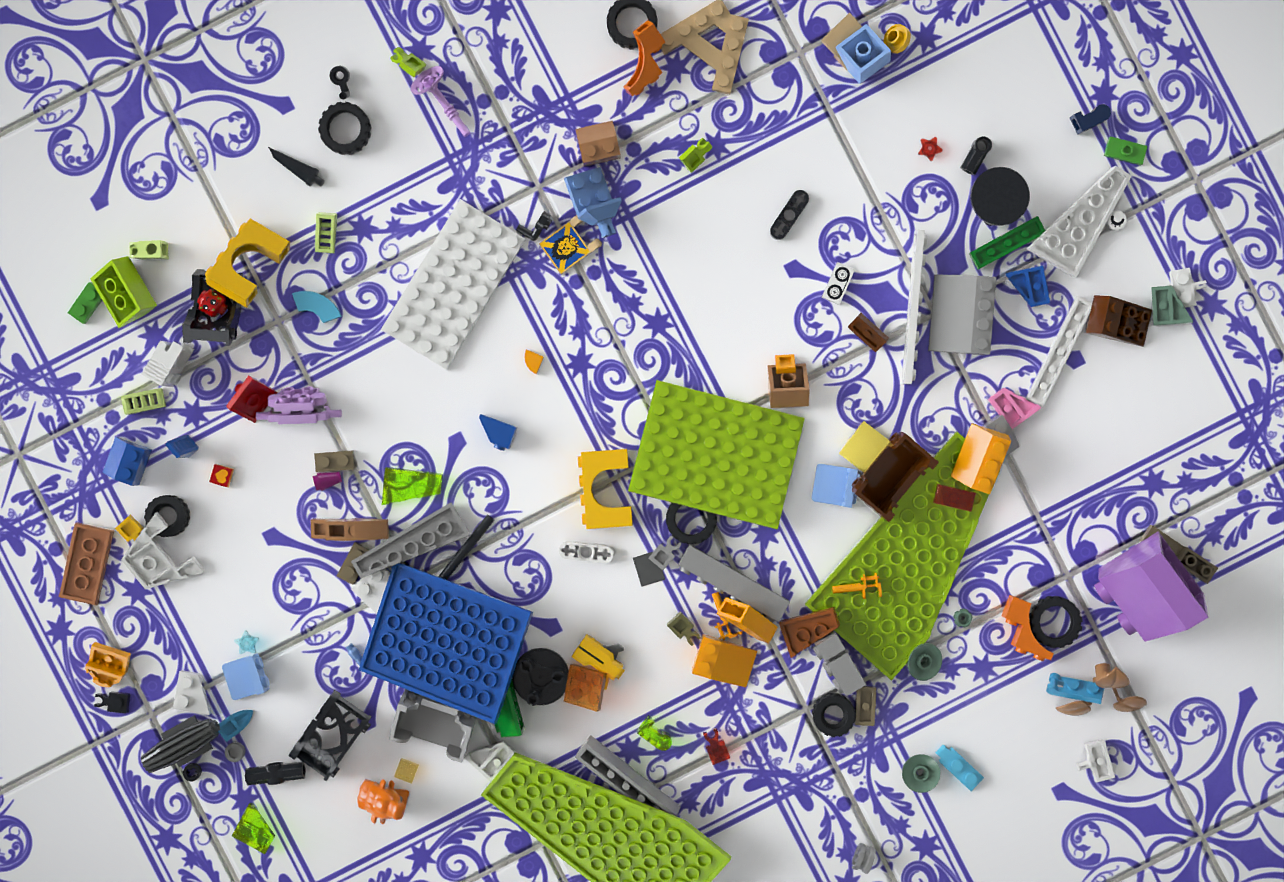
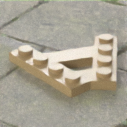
(688, 35)

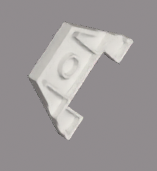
(151, 563)

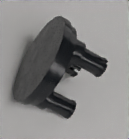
(1000, 196)
(540, 676)

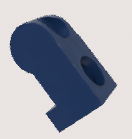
(1090, 120)

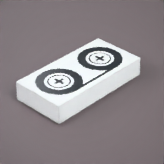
(838, 283)

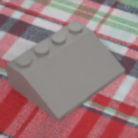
(962, 314)

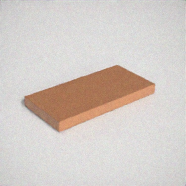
(86, 563)

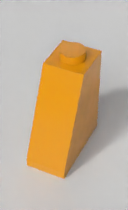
(747, 619)

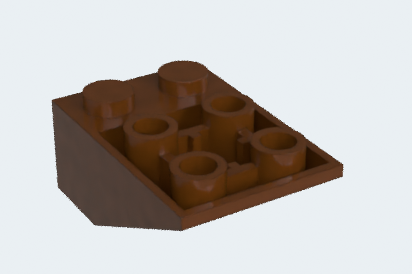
(1118, 320)

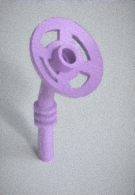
(426, 81)

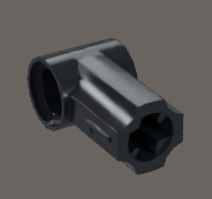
(975, 156)

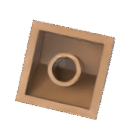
(598, 143)
(788, 388)

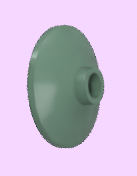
(929, 666)
(925, 781)

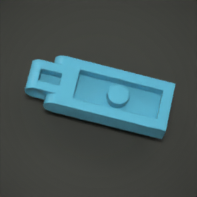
(959, 767)

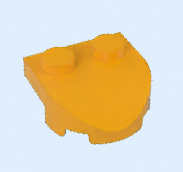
(107, 664)

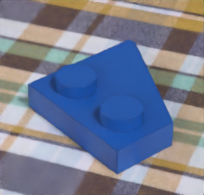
(1031, 285)

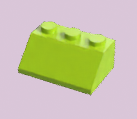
(123, 291)

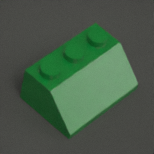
(510, 719)

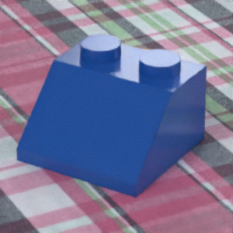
(127, 461)

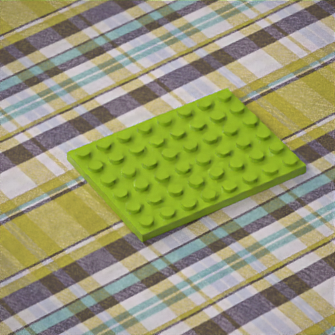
(716, 454)

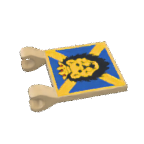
(567, 247)

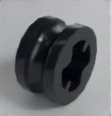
(186, 774)

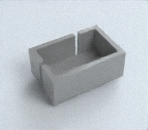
(838, 664)

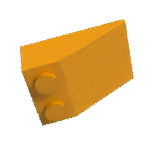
(723, 661)

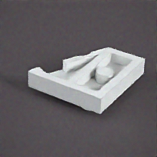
(371, 589)
(190, 694)
(490, 759)

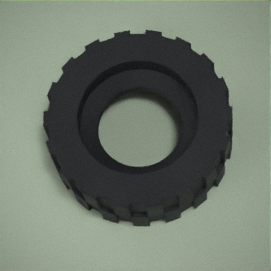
(181, 511)
(833, 729)

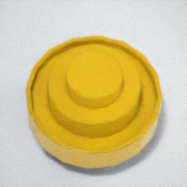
(897, 38)

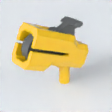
(600, 657)

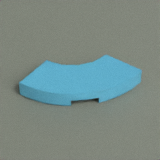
(316, 303)

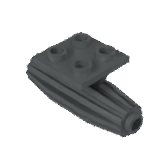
(181, 744)

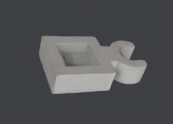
(663, 554)

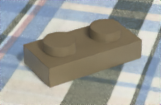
(334, 461)
(347, 571)
(865, 706)

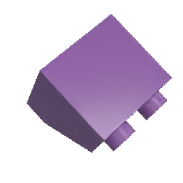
(1152, 590)

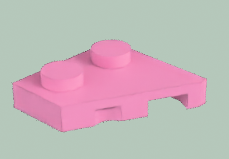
(1012, 407)

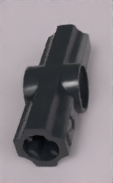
(275, 773)

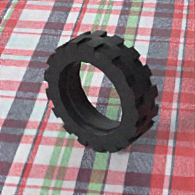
(620, 5)
(330, 114)
(688, 538)
(1075, 618)

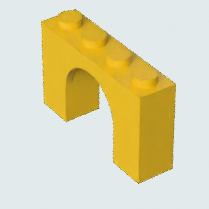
(253, 238)
(596, 514)

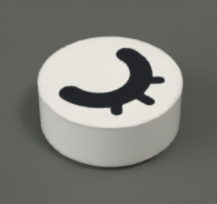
(1116, 220)

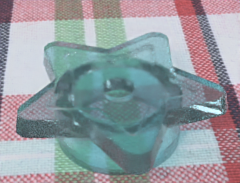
(246, 637)

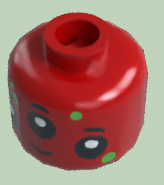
(212, 303)

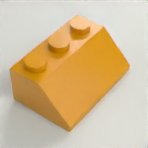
(981, 458)

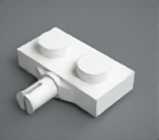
(1185, 286)
(1098, 761)

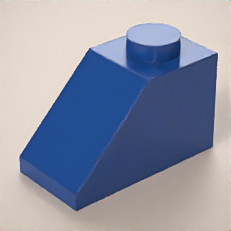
(498, 432)

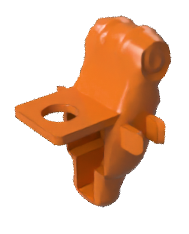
(382, 800)

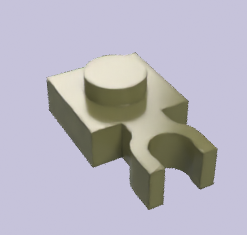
(682, 626)

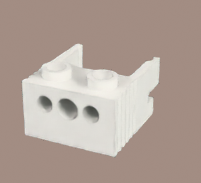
(167, 363)

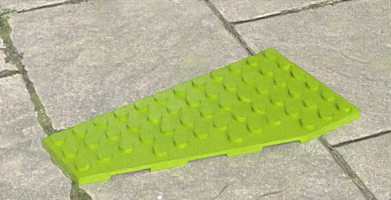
(914, 563)
(601, 830)

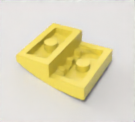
(864, 446)

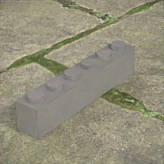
(733, 582)
(623, 777)

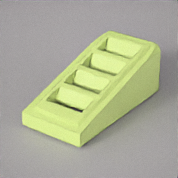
(325, 249)
(127, 403)

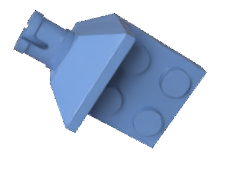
(593, 200)

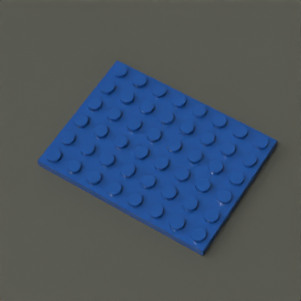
(446, 642)

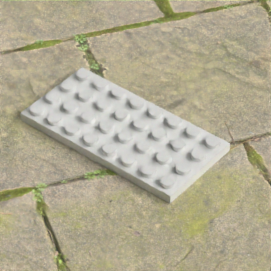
(453, 284)

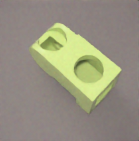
(149, 249)

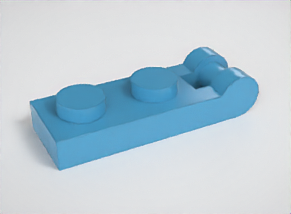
(1074, 689)

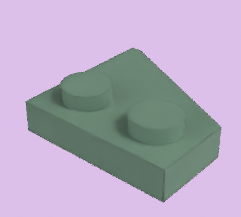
(1168, 307)

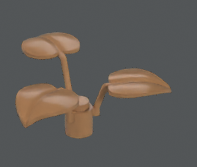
(1106, 679)

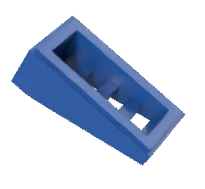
(182, 446)

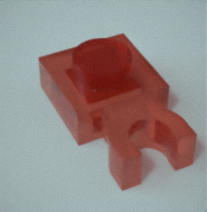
(717, 748)

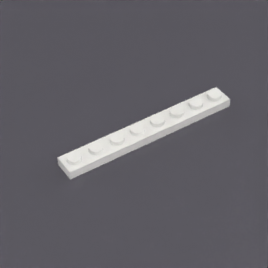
(914, 300)

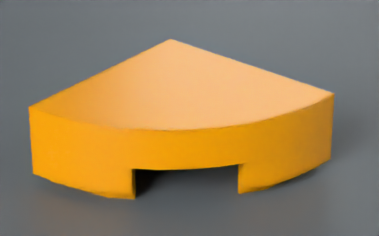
(533, 361)

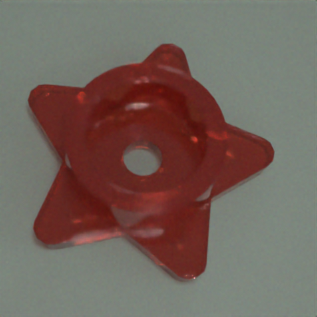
(929, 153)

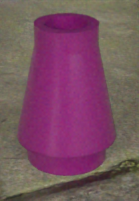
(326, 480)

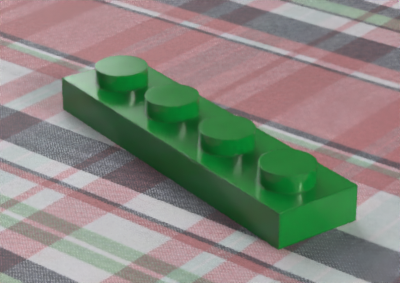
(1007, 242)

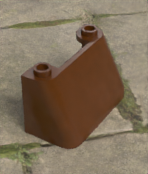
(892, 474)

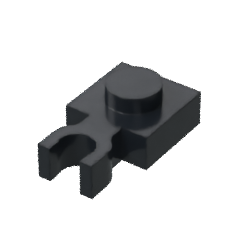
(116, 702)

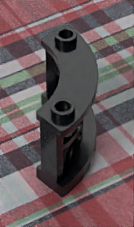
(197, 330)
(304, 747)

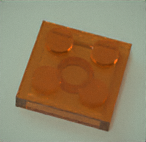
(585, 687)

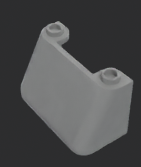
(433, 723)

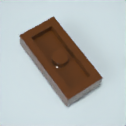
(868, 332)

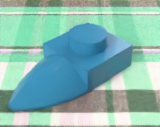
(234, 724)

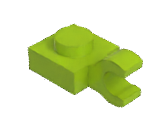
(408, 63)
(694, 155)

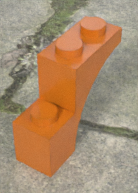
(647, 70)
(1016, 612)

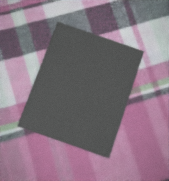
(647, 570)

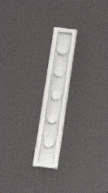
(1059, 352)

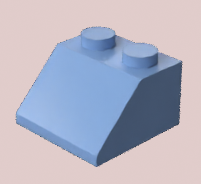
(863, 53)

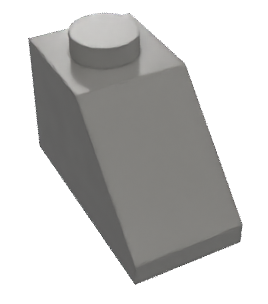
(1001, 425)

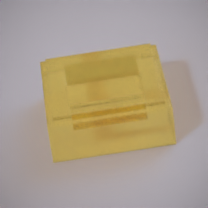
(406, 770)

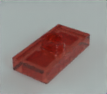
(954, 497)

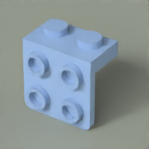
(834, 485)
(246, 677)

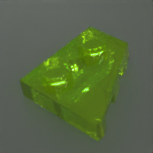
(254, 830)

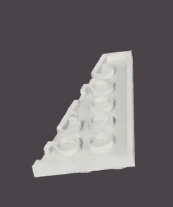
(1076, 231)

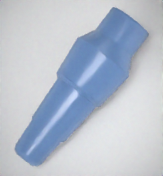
(354, 653)

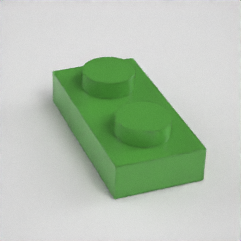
(85, 304)

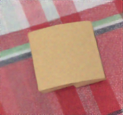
(839, 33)

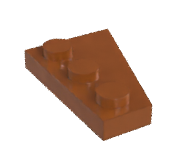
(806, 629)

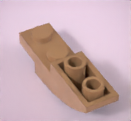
(349, 529)

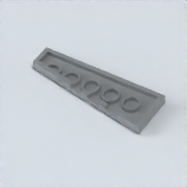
(422, 537)

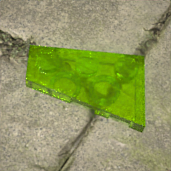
(409, 484)

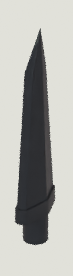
(301, 170)

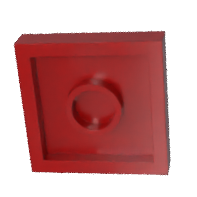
(250, 398)

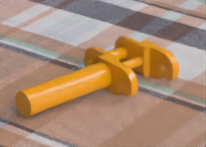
(859, 587)
(718, 602)

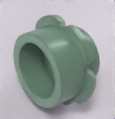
(967, 618)

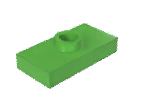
(1125, 151)

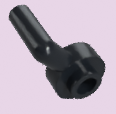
(345, 93)
(543, 223)

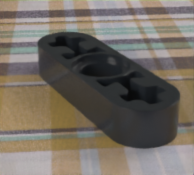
(801, 206)

